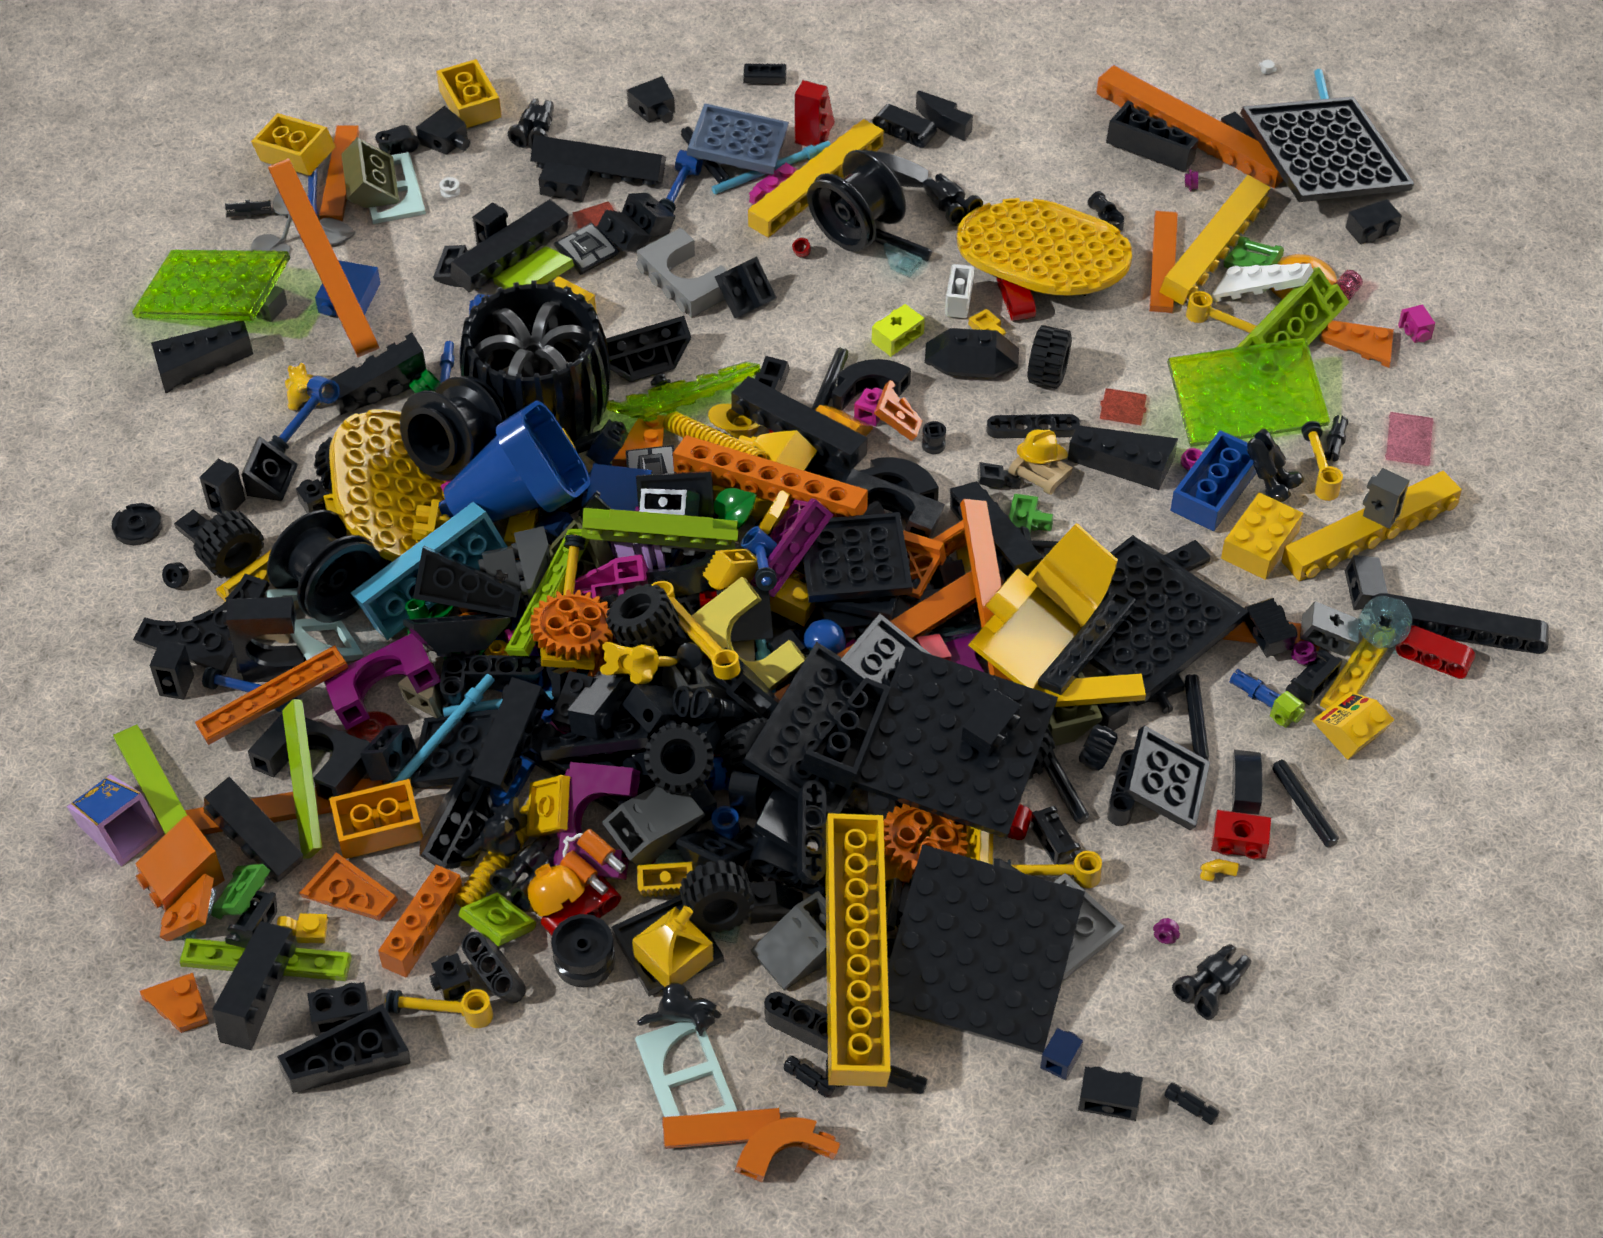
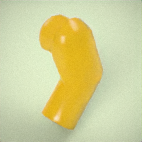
(1218, 866)

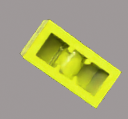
(897, 330)

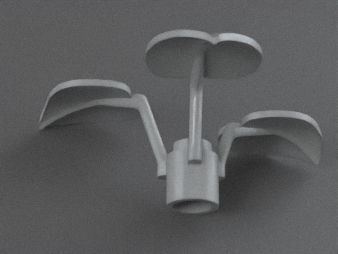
(335, 230)

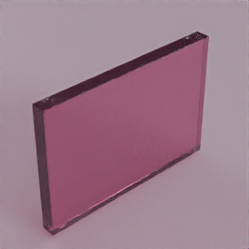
(1409, 439)

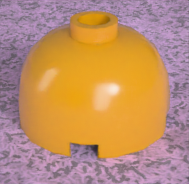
(552, 888)

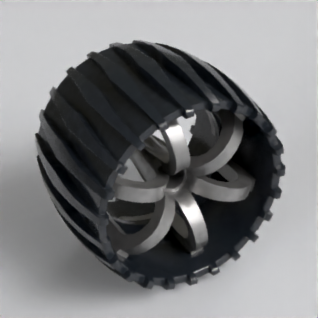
(530, 333)

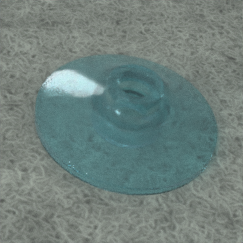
(953, 633)

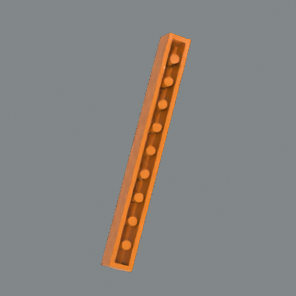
(1212, 135)

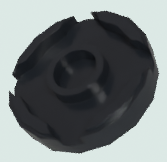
(141, 529)

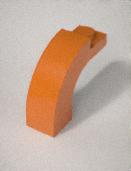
(780, 1136)

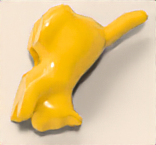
(297, 386)
(639, 662)

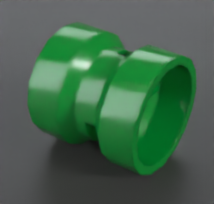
(426, 378)

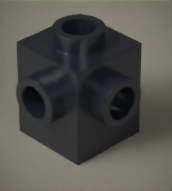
(451, 977)

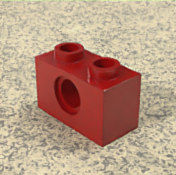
(1231, 825)

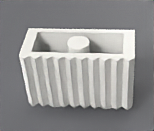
(959, 291)

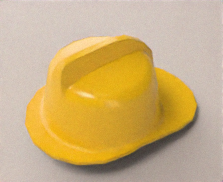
(733, 423)
(1041, 448)

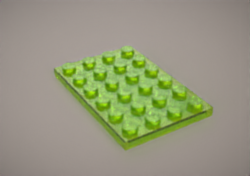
(211, 285)
(1248, 390)

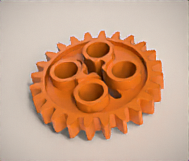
(571, 624)
(910, 826)

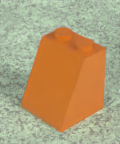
(177, 864)

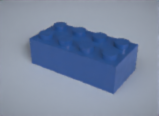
(1214, 481)

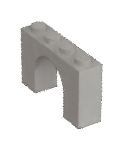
(690, 294)

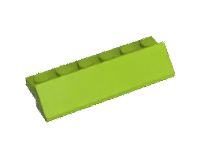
(1301, 313)
(659, 529)

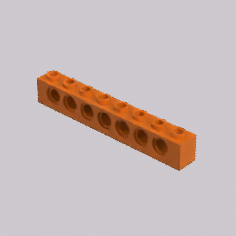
(767, 478)

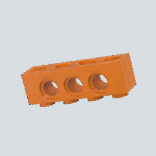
(420, 921)

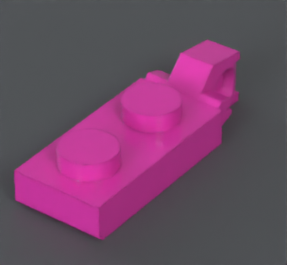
(770, 182)

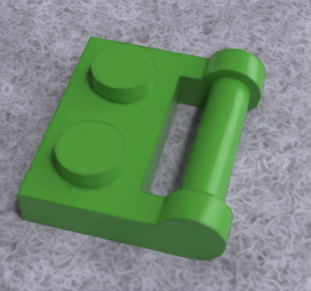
(1244, 258)
(240, 890)

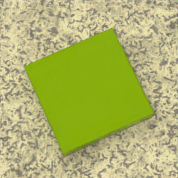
(497, 919)

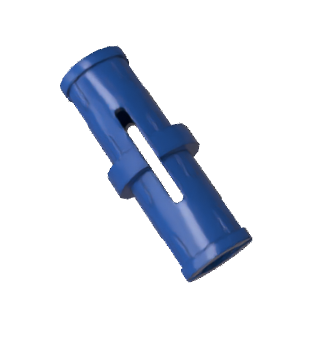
(1254, 688)

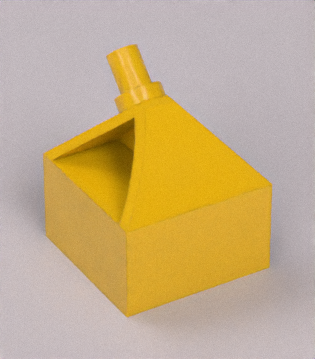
(784, 447)
(673, 948)

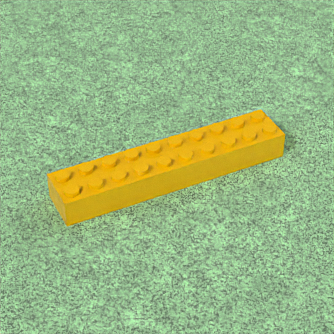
(856, 951)

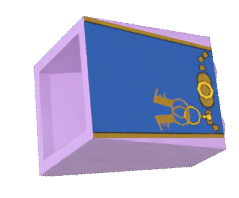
(116, 819)

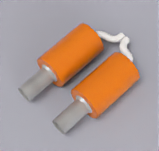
(597, 849)

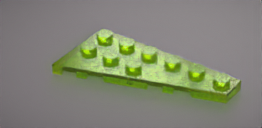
(670, 396)

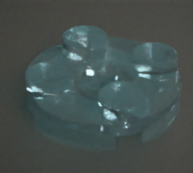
(1380, 635)

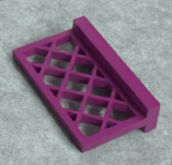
(794, 537)

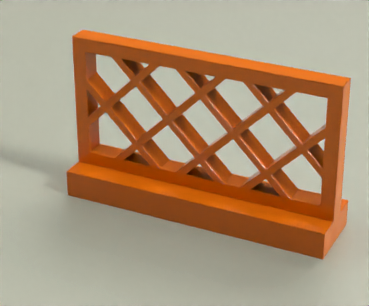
(923, 549)

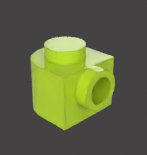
(1287, 709)

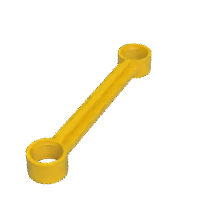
(703, 639)

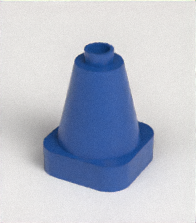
(520, 469)

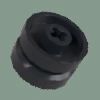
(583, 950)

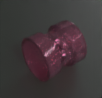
(1350, 283)

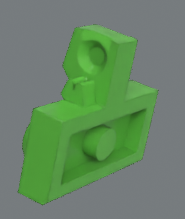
(1025, 513)

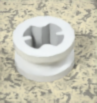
(454, 189)

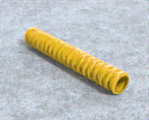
(684, 425)
(479, 882)

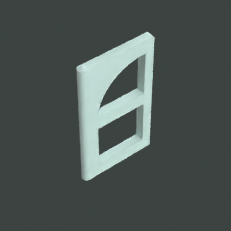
(412, 204)
(308, 645)
(653, 1050)

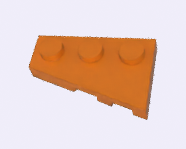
(1363, 339)
(641, 436)
(349, 889)

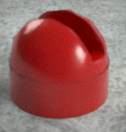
(798, 246)

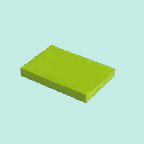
(539, 266)

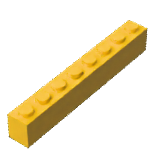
(791, 195)
(1215, 240)
(1357, 533)

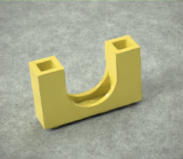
(719, 618)

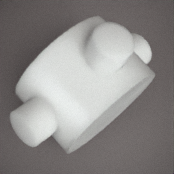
(1267, 67)

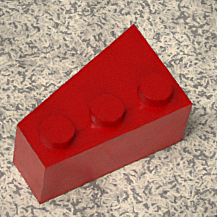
(812, 114)

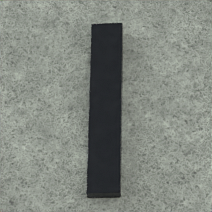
(1087, 643)

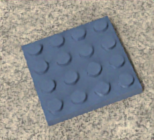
(738, 139)

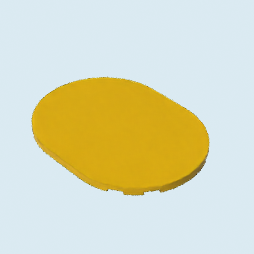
(1024, 240)
(378, 482)

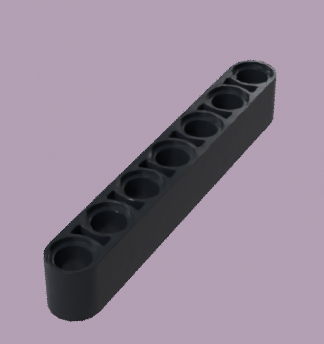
(1476, 625)

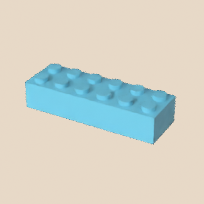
(390, 589)

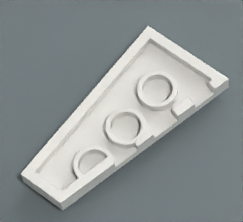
(1260, 279)

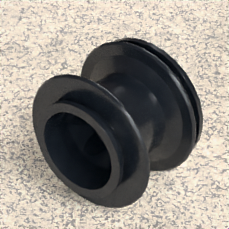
(850, 205)
(450, 425)
(322, 565)

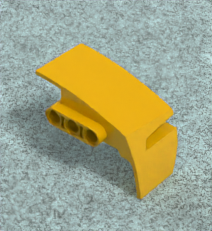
(1046, 609)

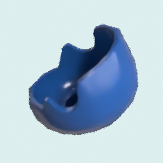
(827, 634)

